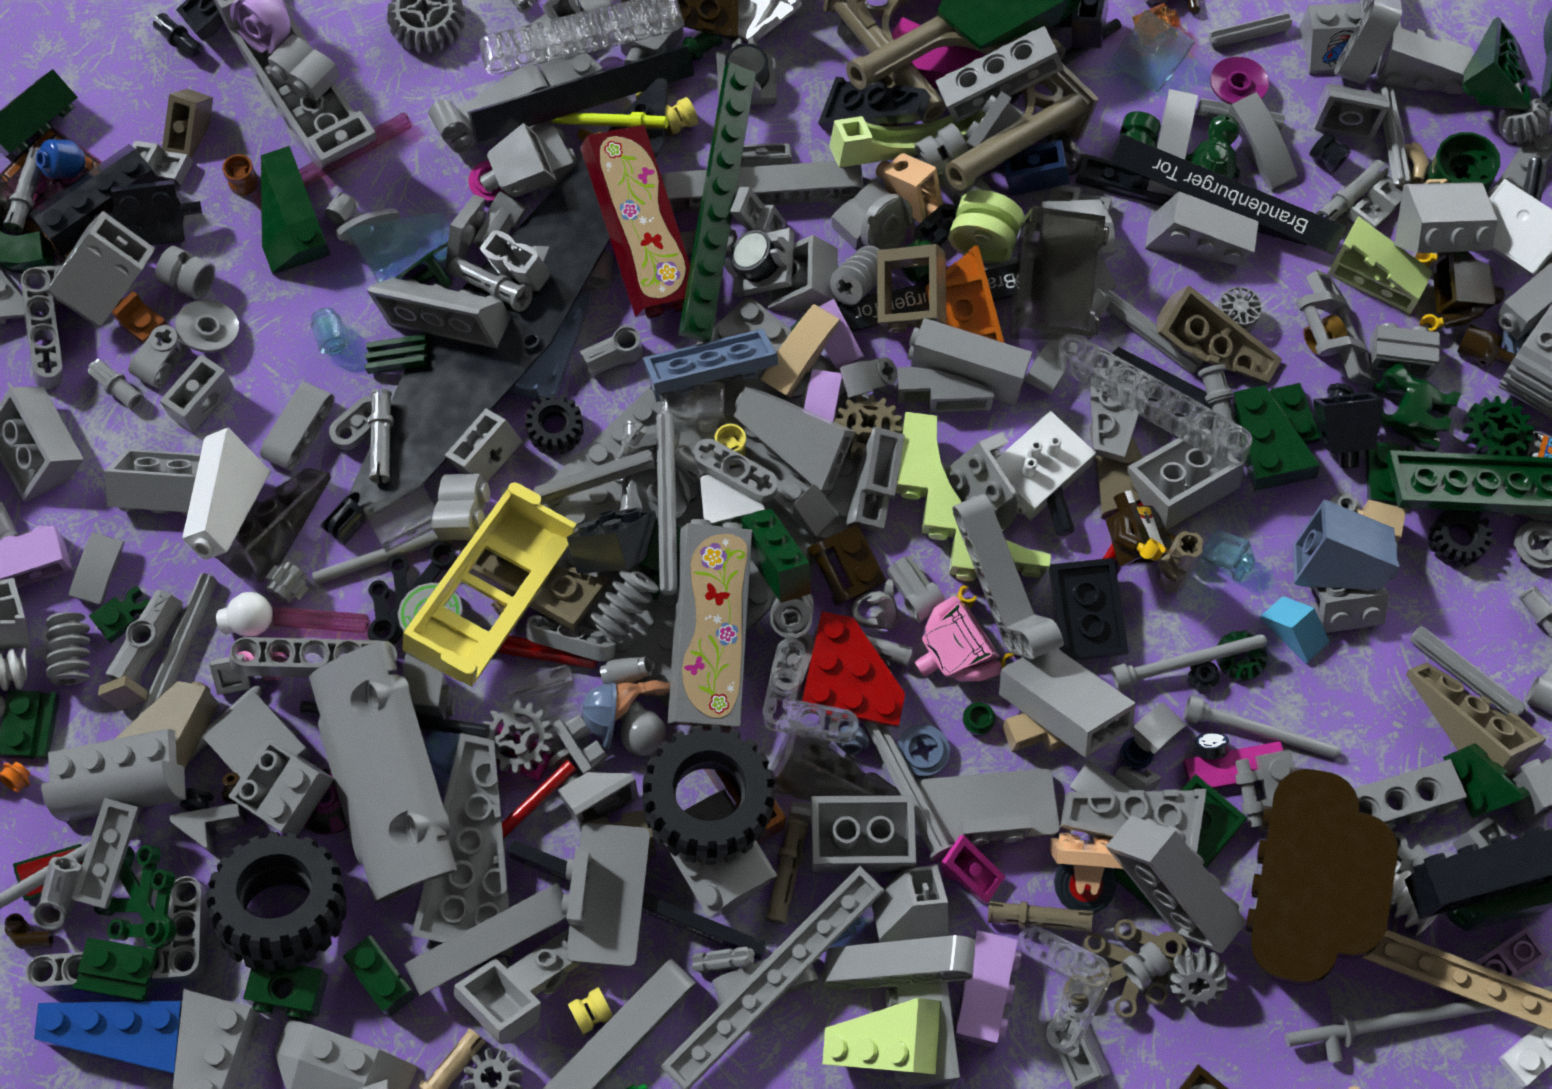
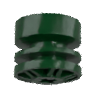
(1466, 159)

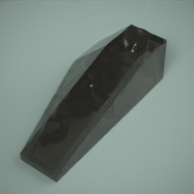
(274, 526)
(812, 769)

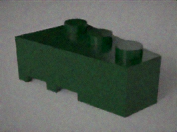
(1277, 450)

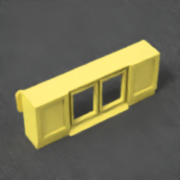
(516, 531)

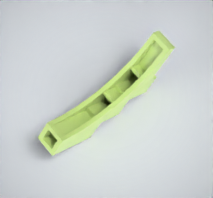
(924, 476)

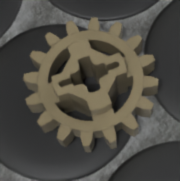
(867, 415)

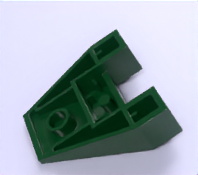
(997, 21)

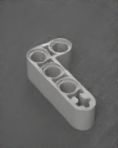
(454, 122)
(42, 328)

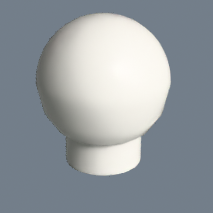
(245, 615)

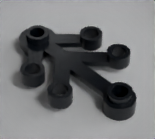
(391, 622)

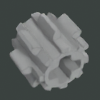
(287, 582)

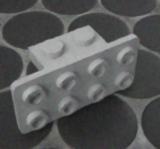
(994, 805)
(606, 894)

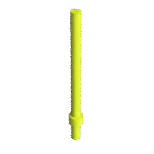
(620, 120)

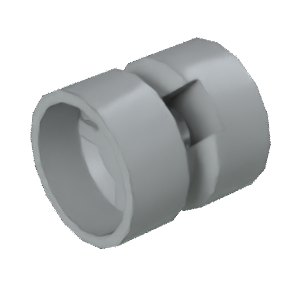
(950, 143)
(187, 273)
(792, 617)

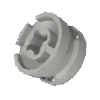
(1241, 308)

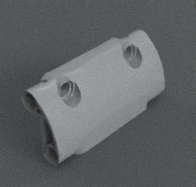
(382, 771)

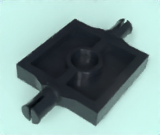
(152, 211)

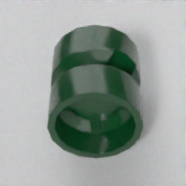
(1141, 127)

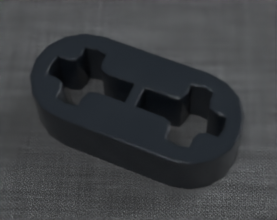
(933, 223)

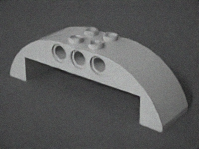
(322, 127)

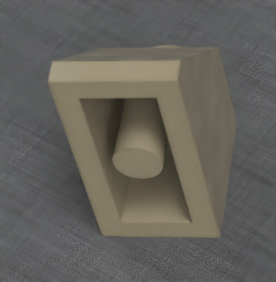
(186, 121)

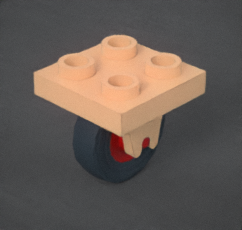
(1084, 872)

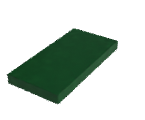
(1218, 826)

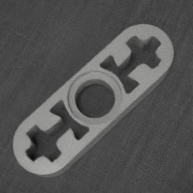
(760, 473)
(581, 641)

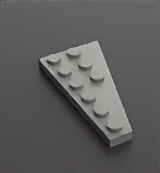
(476, 840)

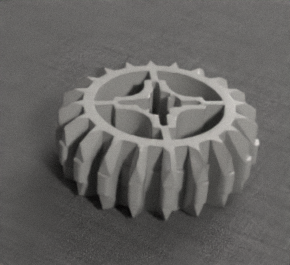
(409, 26)

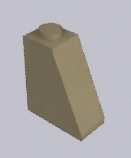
(181, 708)

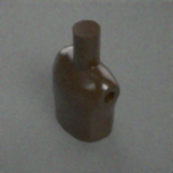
(1484, 347)

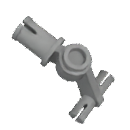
(638, 442)

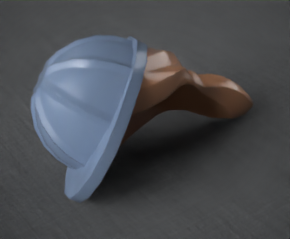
(611, 701)

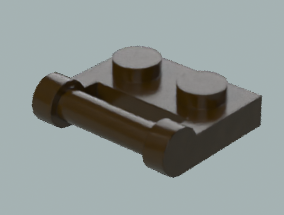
(855, 559)

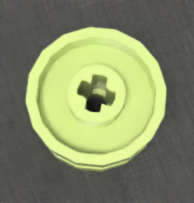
(986, 221)

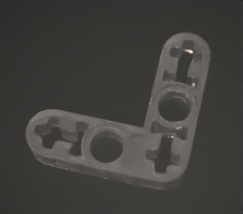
(794, 710)
(1079, 985)

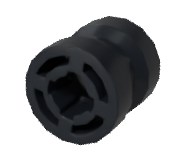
(1330, 152)

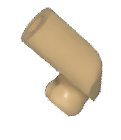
(1420, 162)

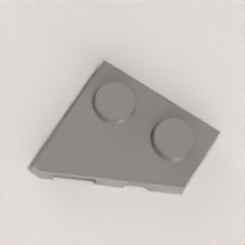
(464, 229)

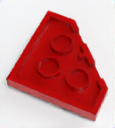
(851, 673)

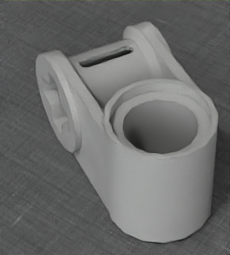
(156, 358)
(868, 375)

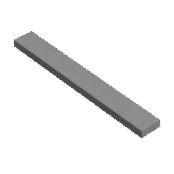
(772, 979)

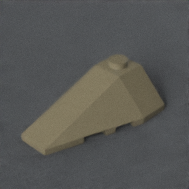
(1210, 335)
(1472, 720)

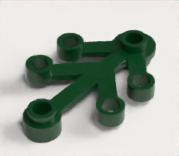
(158, 927)

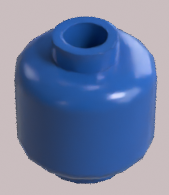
(60, 159)

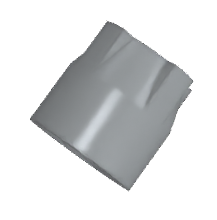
(341, 208)

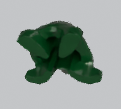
(1217, 151)

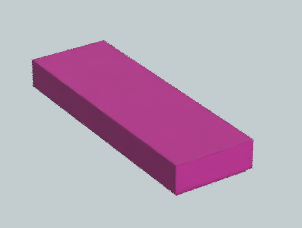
(1222, 771)

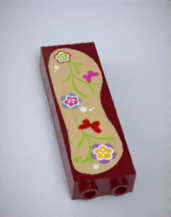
(638, 219)

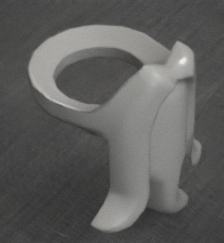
(882, 617)

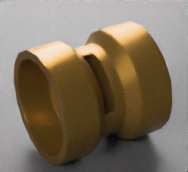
(1333, 326)

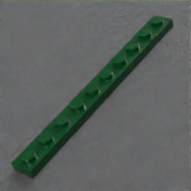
(716, 203)

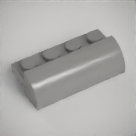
(126, 769)

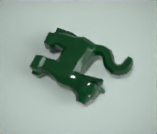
(1417, 400)

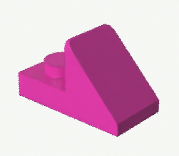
(972, 870)

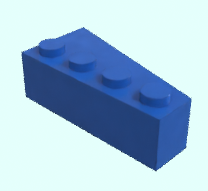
(121, 1032)

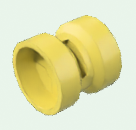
(680, 115)
(732, 437)
(597, 1006)

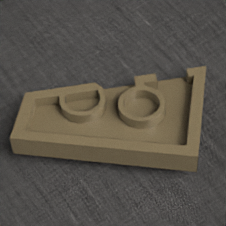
(1114, 478)

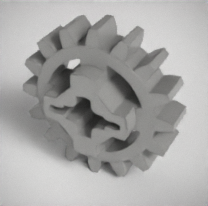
(529, 731)

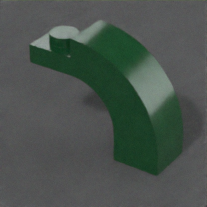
(24, 251)

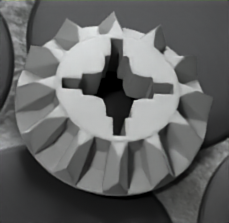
(1526, 537)

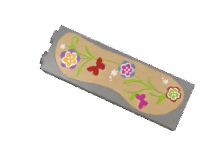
(710, 625)

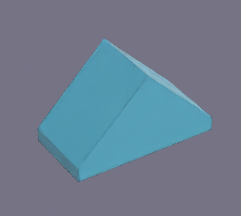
(1297, 627)

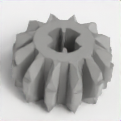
(1524, 124)
(1198, 977)
(501, 1068)

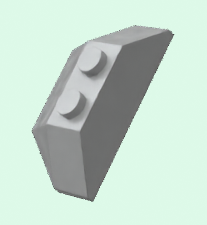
(325, 1060)

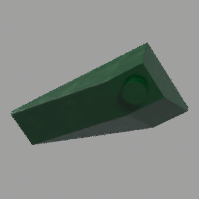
(1495, 72)
(287, 216)

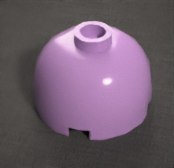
(262, 23)

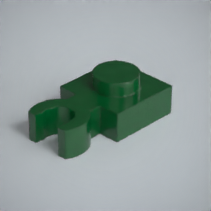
(116, 616)

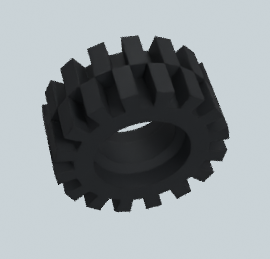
(549, 408)
(1453, 551)

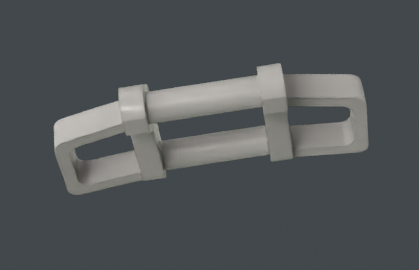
(1352, 350)

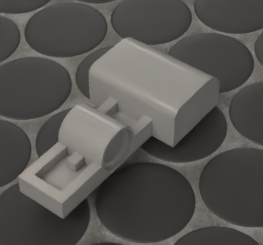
(505, 998)

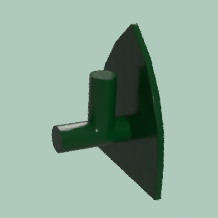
(432, 270)

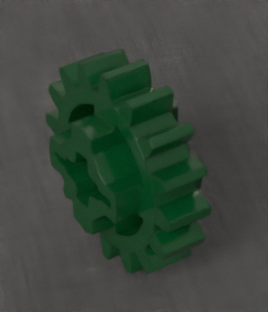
(1497, 425)

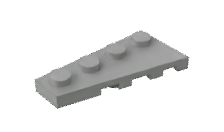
(1107, 811)

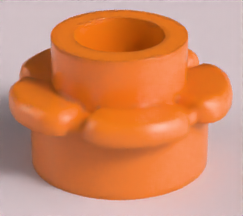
(15, 776)

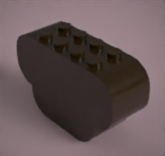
(1320, 880)

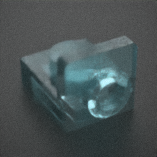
(1229, 553)

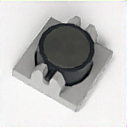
(754, 59)
(761, 261)

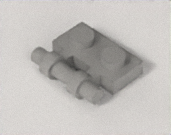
(1270, 771)

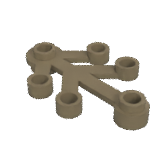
(1119, 954)

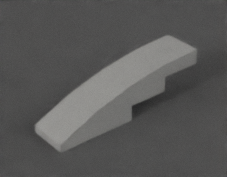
(1175, 130)

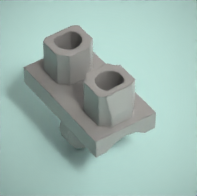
(570, 733)

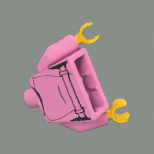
(959, 643)

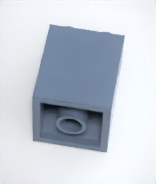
(1344, 551)

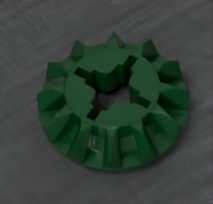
(1243, 669)

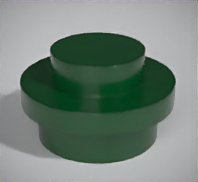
(979, 718)

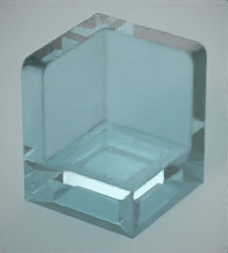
(442, 750)

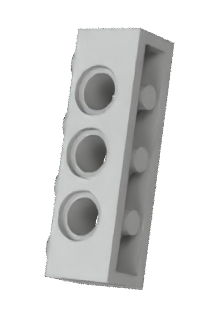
(1004, 70)
(1437, 779)

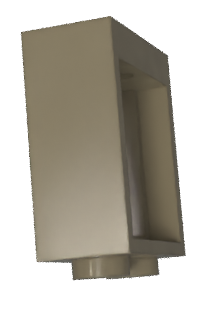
(911, 257)

